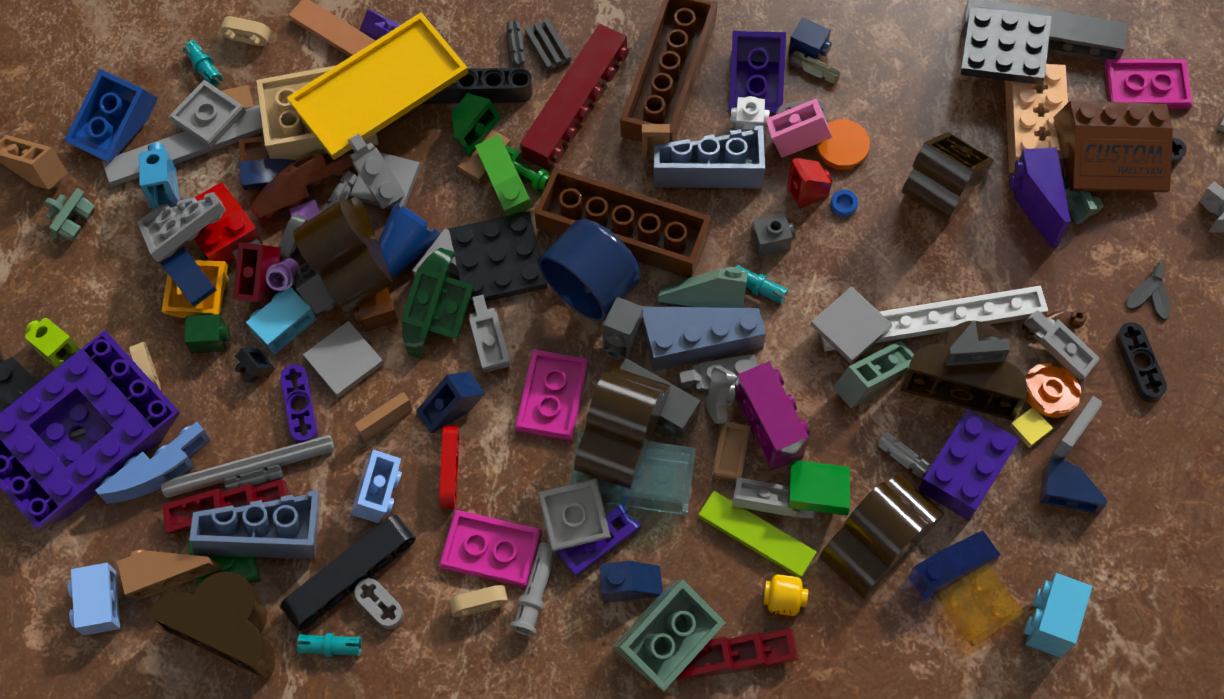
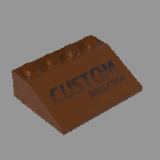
(1116, 146)

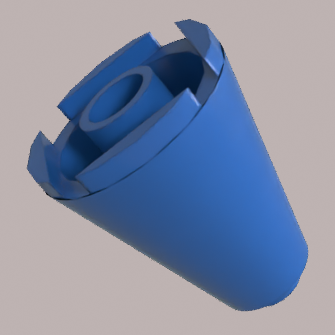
(404, 239)

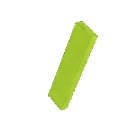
(757, 534)

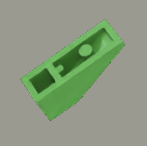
(504, 176)

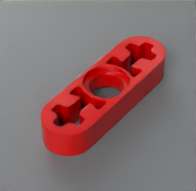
(449, 467)

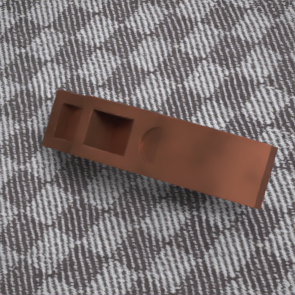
(290, 184)

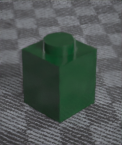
(206, 333)

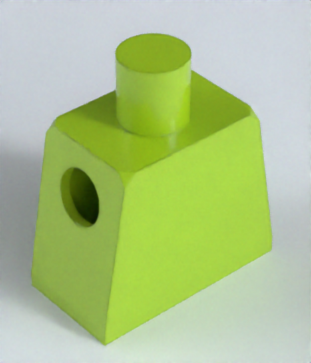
(48, 340)

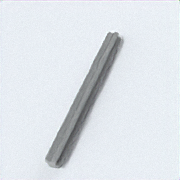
(219, 473)

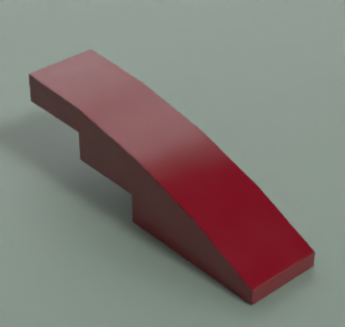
(179, 513)
(742, 654)

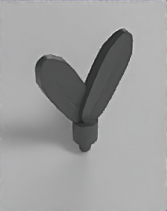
(1155, 288)

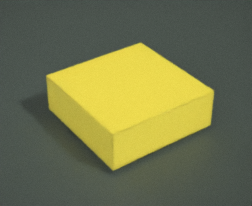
(1031, 427)

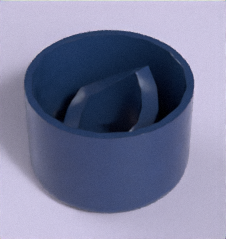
(590, 269)

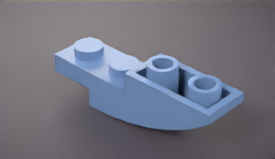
(145, 475)

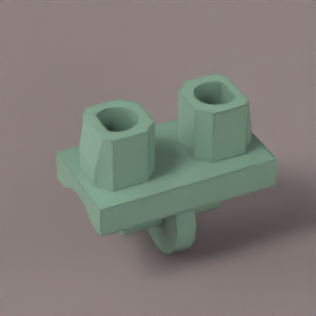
(1081, 203)
(62, 224)

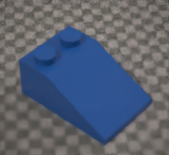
(110, 116)

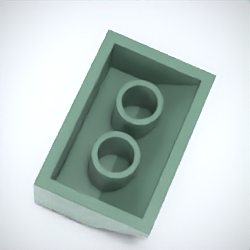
(669, 634)

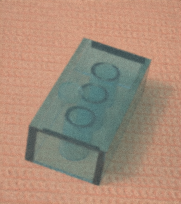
(660, 484)

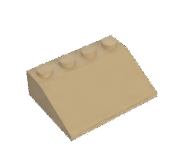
(283, 129)

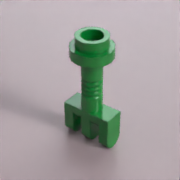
(539, 179)

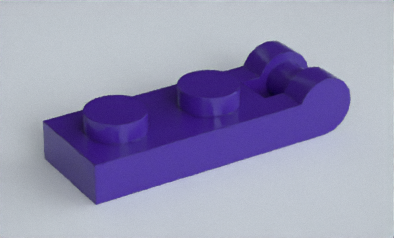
(583, 556)

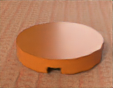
(846, 147)
(1052, 390)

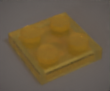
(979, 604)

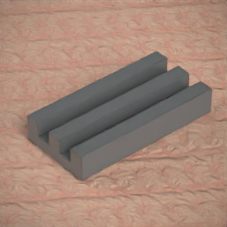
(539, 28)

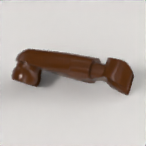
(1070, 319)

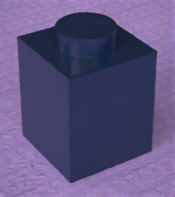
(810, 39)

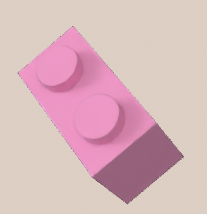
(798, 128)

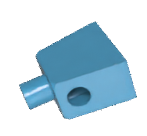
(156, 169)

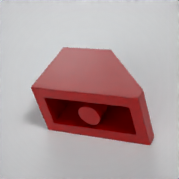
(808, 182)

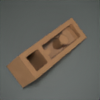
(32, 161)
(153, 572)

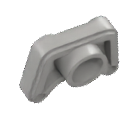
(720, 393)

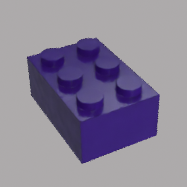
(968, 464)

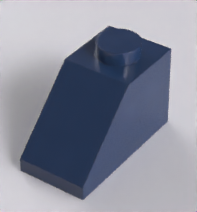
(450, 400)
(1070, 488)
(630, 581)

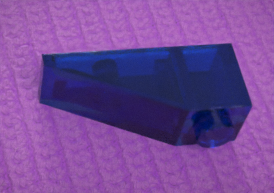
(952, 564)

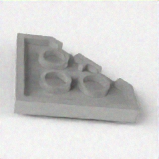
(170, 227)

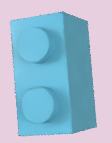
(281, 320)

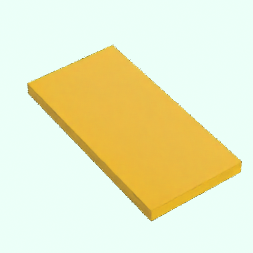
(377, 85)

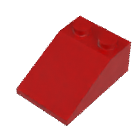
(223, 236)

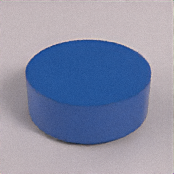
(844, 203)

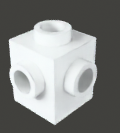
(749, 113)

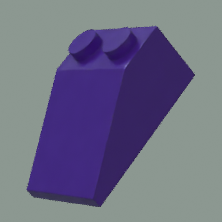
(758, 67)
(1041, 192)

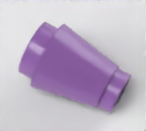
(282, 274)

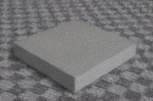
(207, 114)
(403, 170)
(851, 325)
(343, 359)
(1076, 429)
(574, 514)

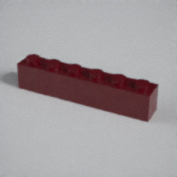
(574, 97)

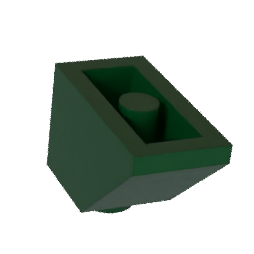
(473, 121)

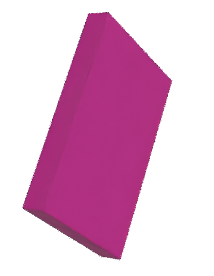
(1149, 82)
(552, 395)
(490, 548)

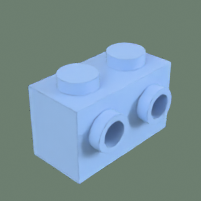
(376, 486)
(94, 599)

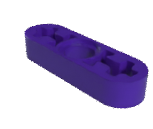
(291, 395)

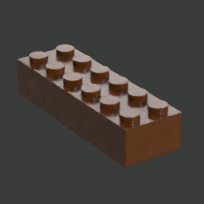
(669, 67)
(649, 227)

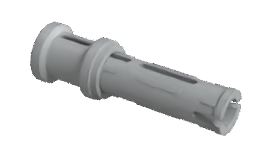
(531, 602)

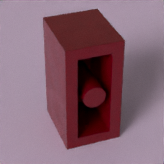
(251, 272)

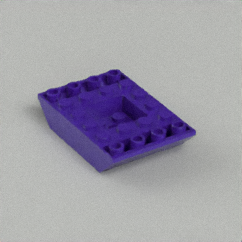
(92, 391)

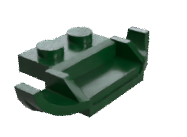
(434, 303)

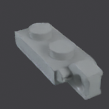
(375, 172)
(488, 337)
(1062, 344)
(701, 373)
(766, 498)

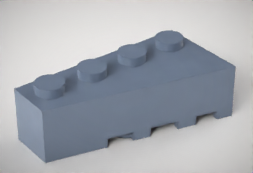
(712, 162)
(699, 333)
(260, 529)

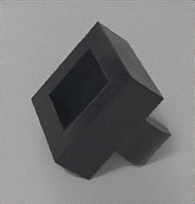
(254, 362)

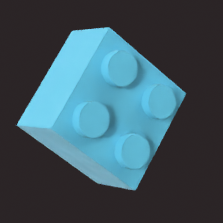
(1058, 615)

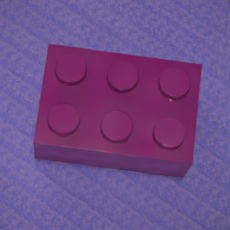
(771, 415)

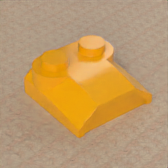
(178, 305)

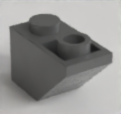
(621, 329)

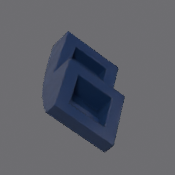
(261, 171)
(188, 276)

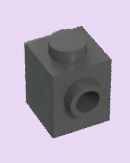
(772, 234)

